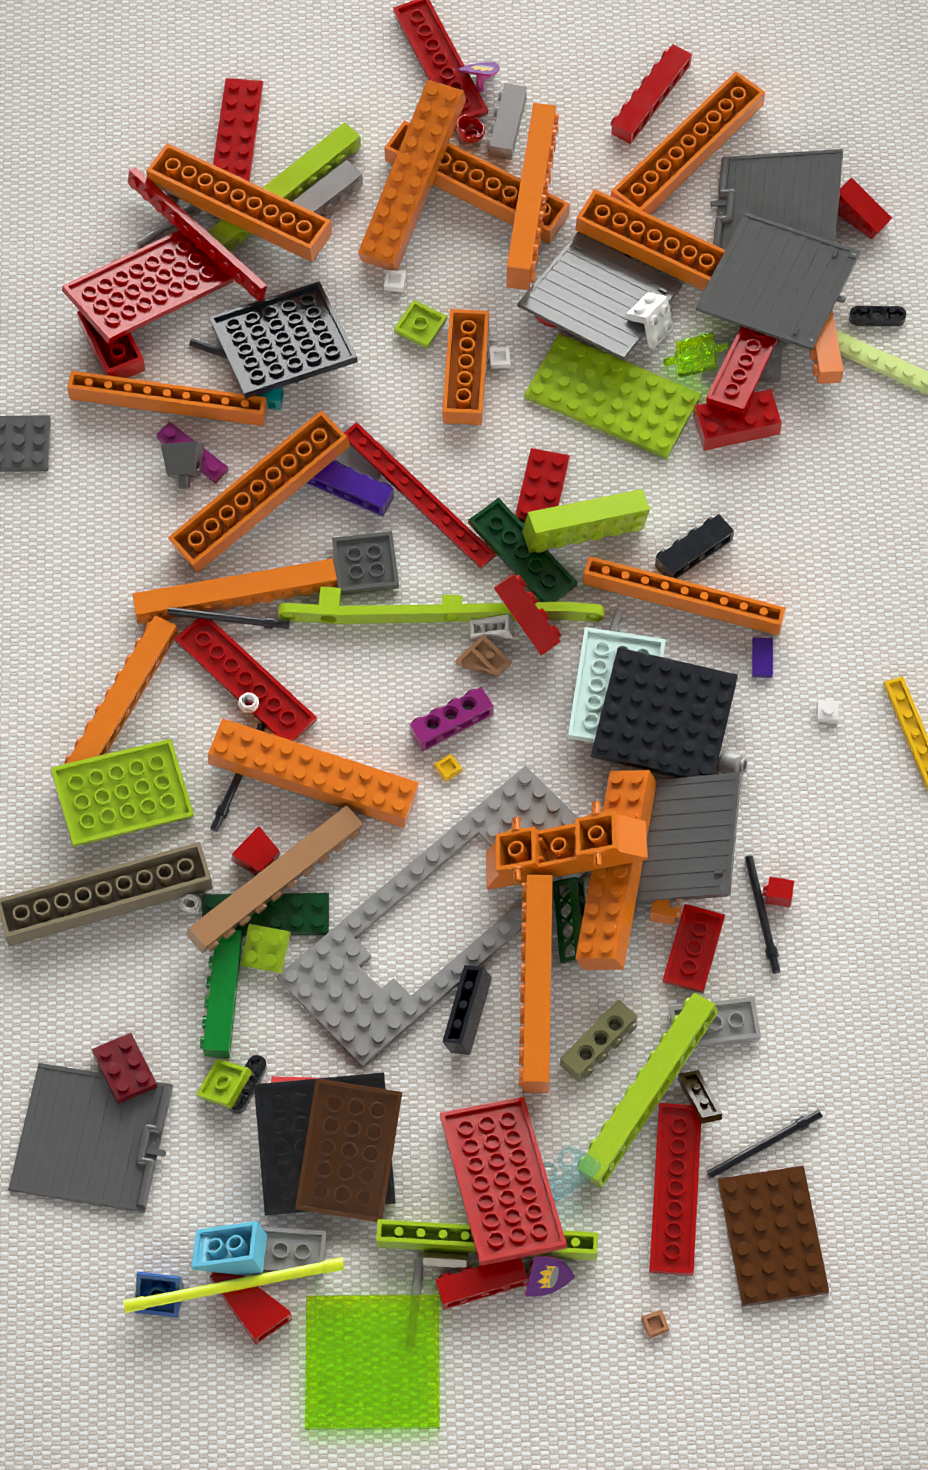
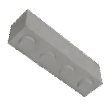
(507, 122)
(331, 189)

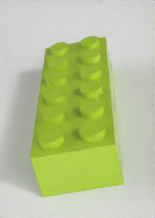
(586, 521)

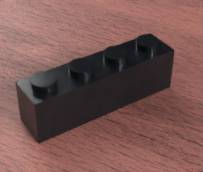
(695, 547)
(467, 1009)

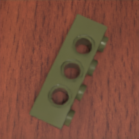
(616, 1014)

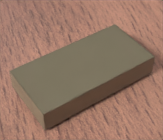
(445, 1259)

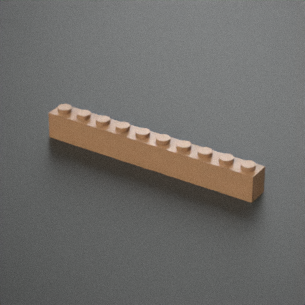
(274, 879)

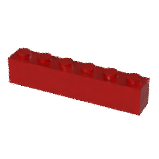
(651, 93)

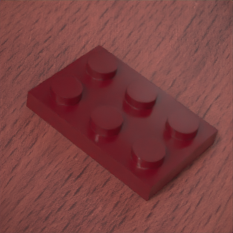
(124, 1068)

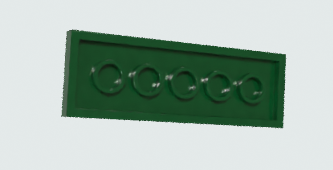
(504, 535)
(291, 912)

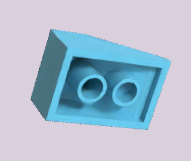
(230, 1249)

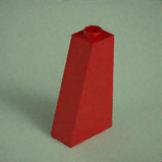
(254, 1308)

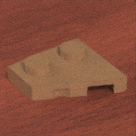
(484, 658)

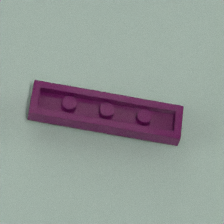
(211, 466)

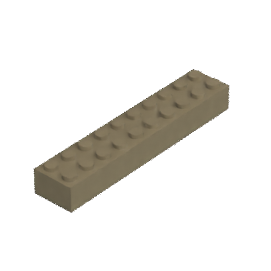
(104, 894)

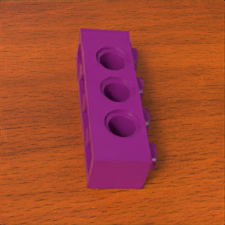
(447, 728)

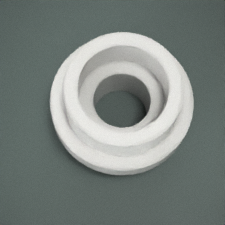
(248, 697)
(190, 898)

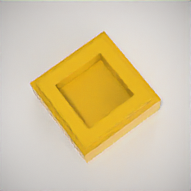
(448, 767)

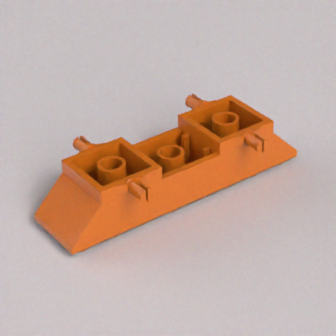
(586, 845)

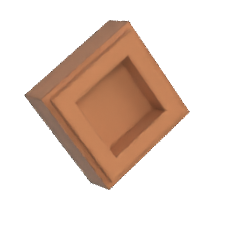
(655, 1324)

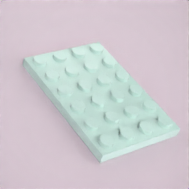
(594, 673)

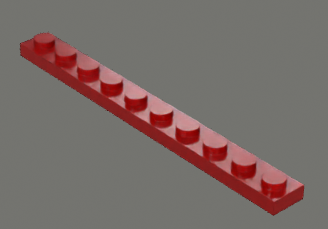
(197, 234)
(419, 496)

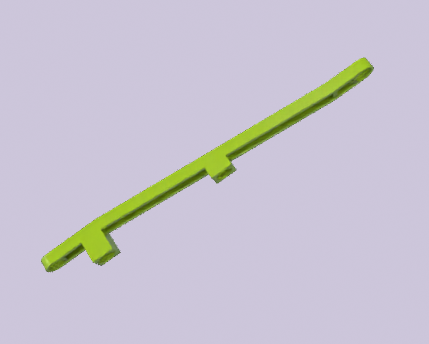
(450, 610)

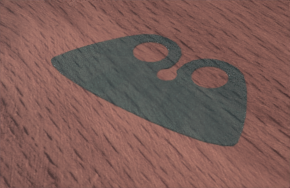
(574, 1175)

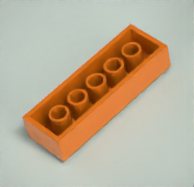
(465, 367)

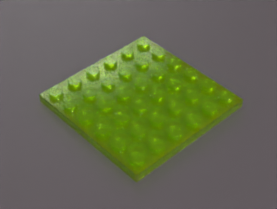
(372, 1362)

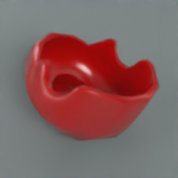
(470, 129)

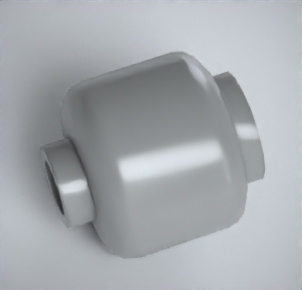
(732, 762)

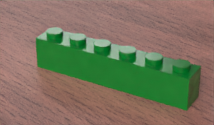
(222, 997)

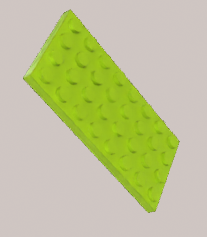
(612, 396)

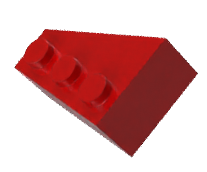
(861, 209)

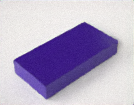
(762, 657)

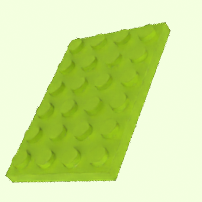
(121, 792)

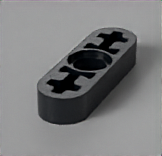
(863, 310)
(259, 1073)

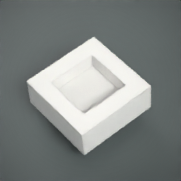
(394, 280)
(500, 358)
(827, 711)

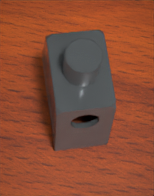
(183, 461)

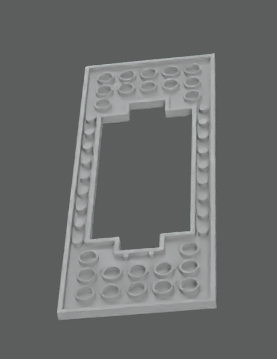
(330, 974)

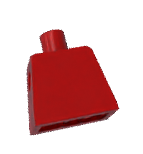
(256, 852)

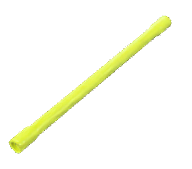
(142, 1303)

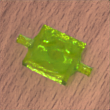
(696, 354)

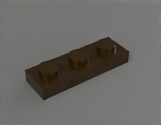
(700, 1096)

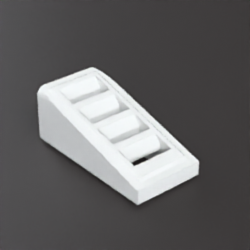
(500, 633)

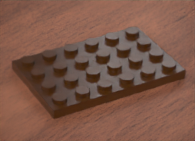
(348, 1150)
(773, 1236)

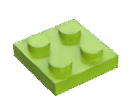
(420, 324)
(265, 948)
(224, 1083)

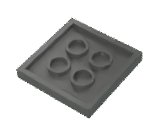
(24, 443)
(365, 562)

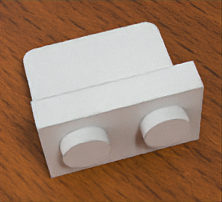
(655, 314)

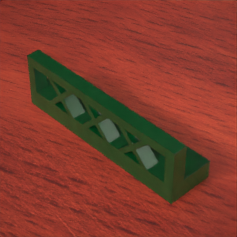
(577, 902)

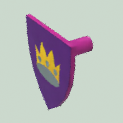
(483, 72)
(547, 1276)

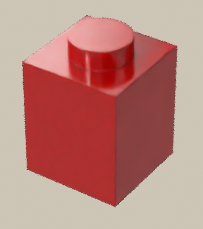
(778, 891)

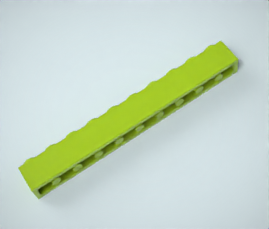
(298, 177)
(651, 1085)
(458, 1239)

